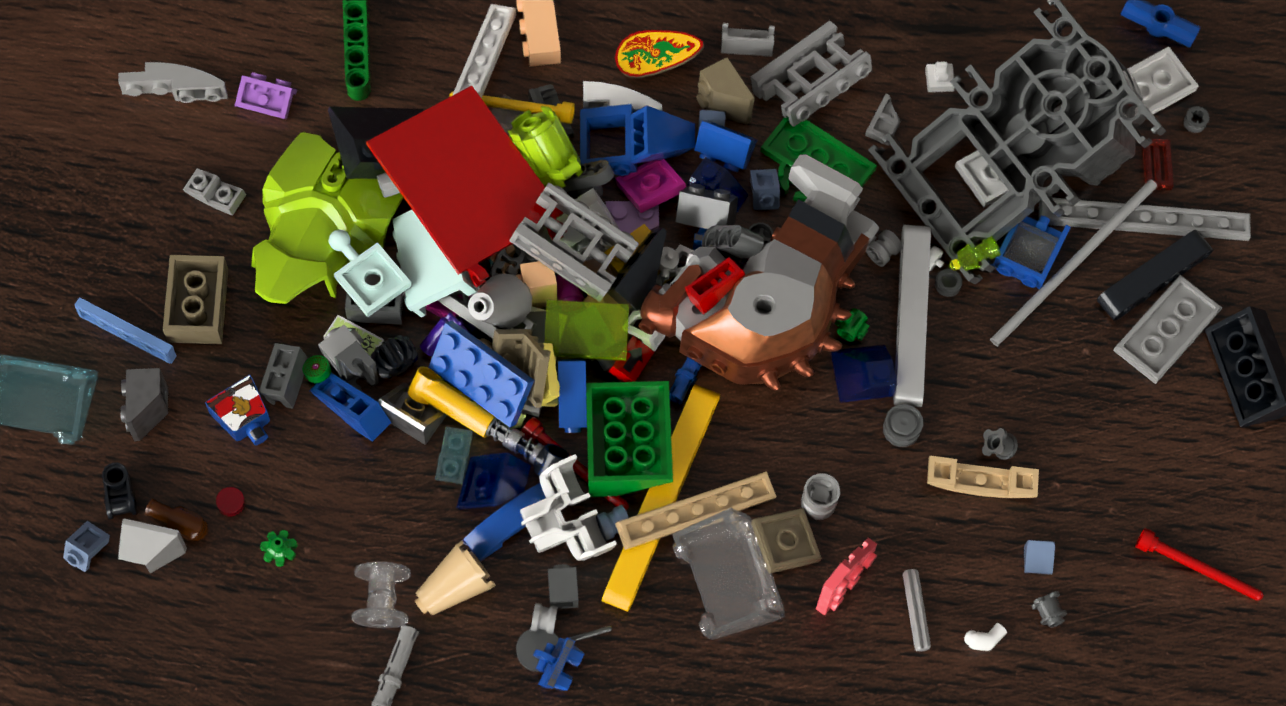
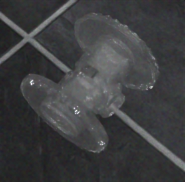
(381, 594)

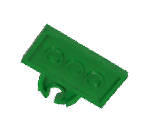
(805, 138)

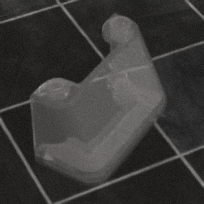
(729, 574)

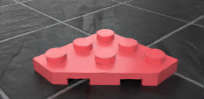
(846, 576)

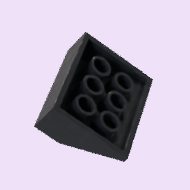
(355, 127)

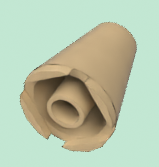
(453, 581)

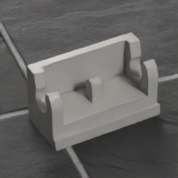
(747, 41)

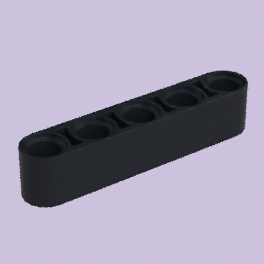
(1154, 275)

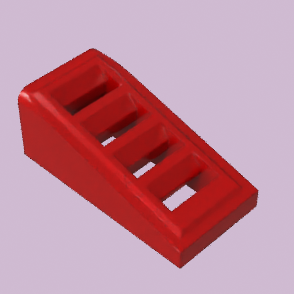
(707, 291)

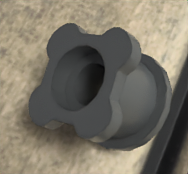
(999, 443)
(1050, 609)

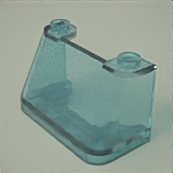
(45, 396)

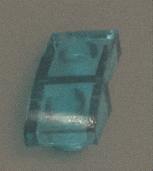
(454, 455)

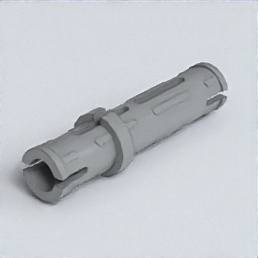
(391, 679)

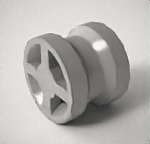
(544, 618)

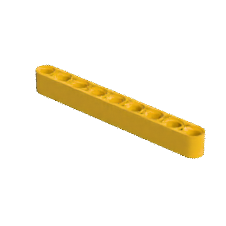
(685, 444)

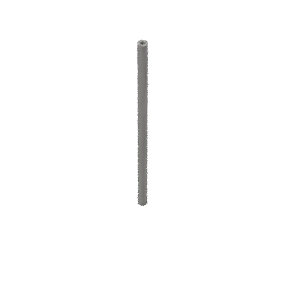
(1073, 263)

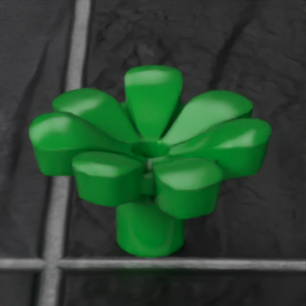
(280, 551)

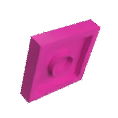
(651, 184)

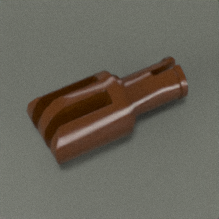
(182, 519)

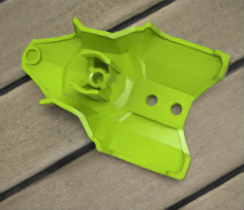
(303, 213)

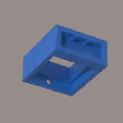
(607, 118)

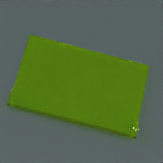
(587, 329)

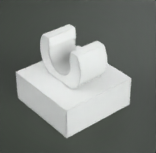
(939, 77)

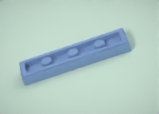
(125, 330)

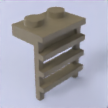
(526, 354)

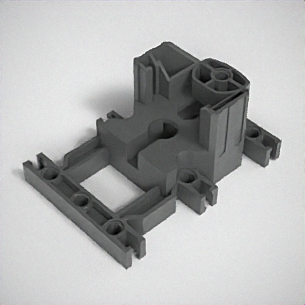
(1025, 136)

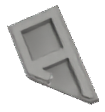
(884, 121)

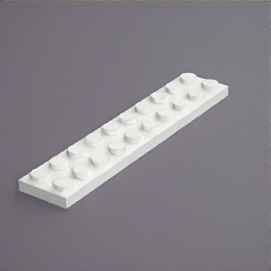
(1161, 83)

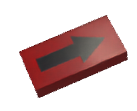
(637, 357)

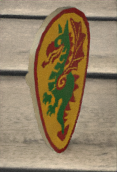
(655, 52)

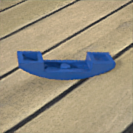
(501, 524)

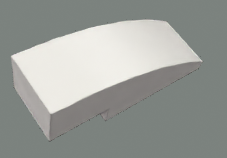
(604, 94)

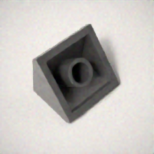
(409, 415)

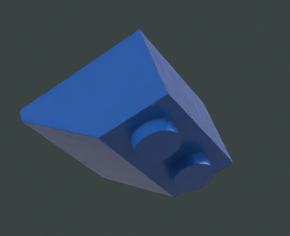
(725, 145)

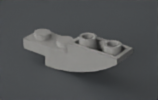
(184, 82)

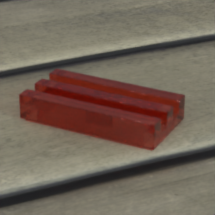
(1168, 184)

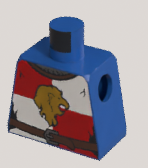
(240, 411)

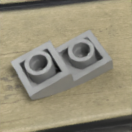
(213, 192)

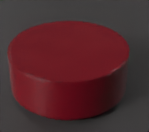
(230, 501)

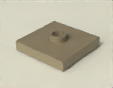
(786, 540)

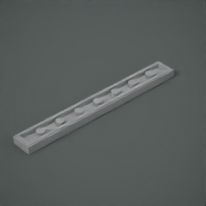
(1152, 219)

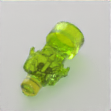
(969, 257)

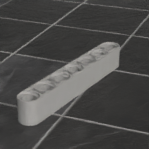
(912, 315)

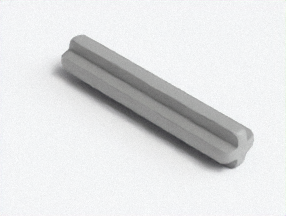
(916, 610)

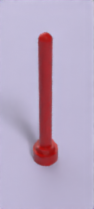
(534, 430)
(1150, 542)

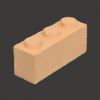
(541, 32)

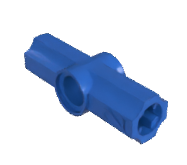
(1171, 27)

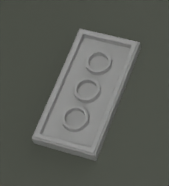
(1167, 329)

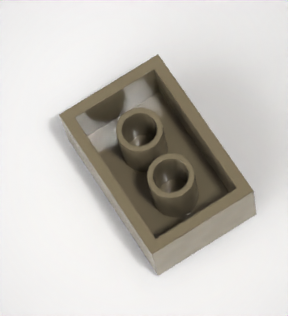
(195, 299)

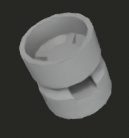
(820, 496)

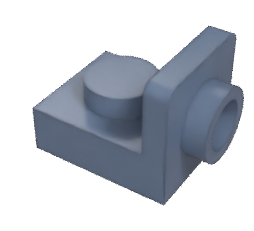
(765, 189)
(84, 545)

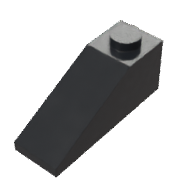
(639, 272)

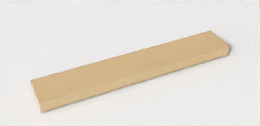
(694, 509)

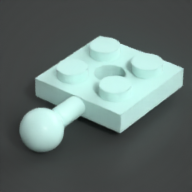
(372, 261)

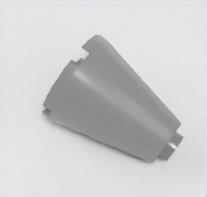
(501, 301)

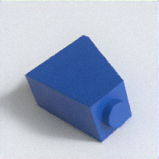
(659, 135)
(572, 394)

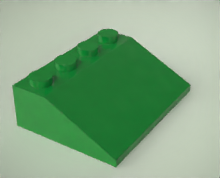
(628, 437)

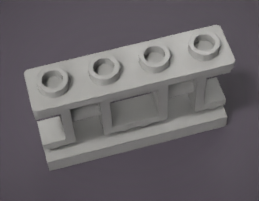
(800, 60)
(563, 258)

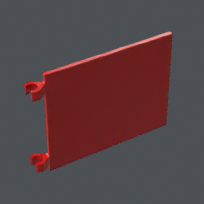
(462, 179)

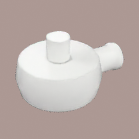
(935, 255)
(668, 262)

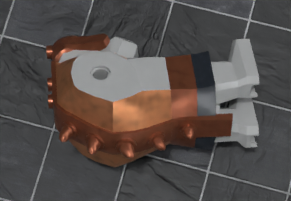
(788, 295)

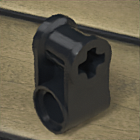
(118, 496)

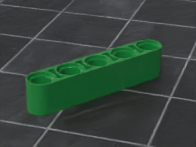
(356, 49)

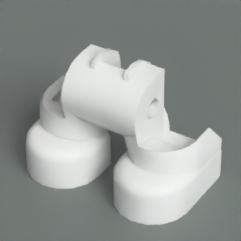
(546, 520)

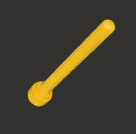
(564, 111)

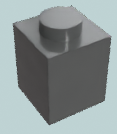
(563, 586)

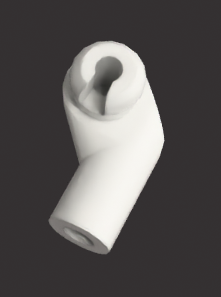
(985, 641)

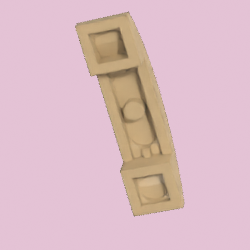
(982, 480)

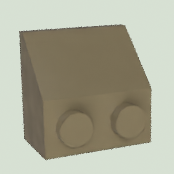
(724, 90)

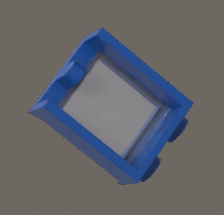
(1030, 251)

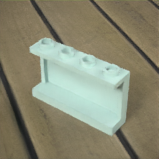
(425, 265)

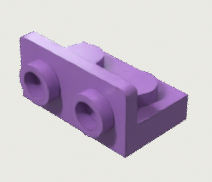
(264, 96)

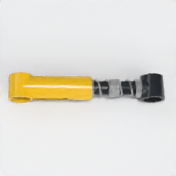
(431, 389)

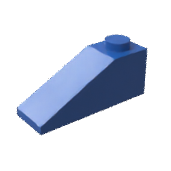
(352, 406)

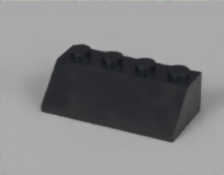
(1250, 365)

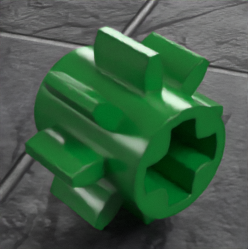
(853, 326)

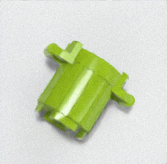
(545, 146)

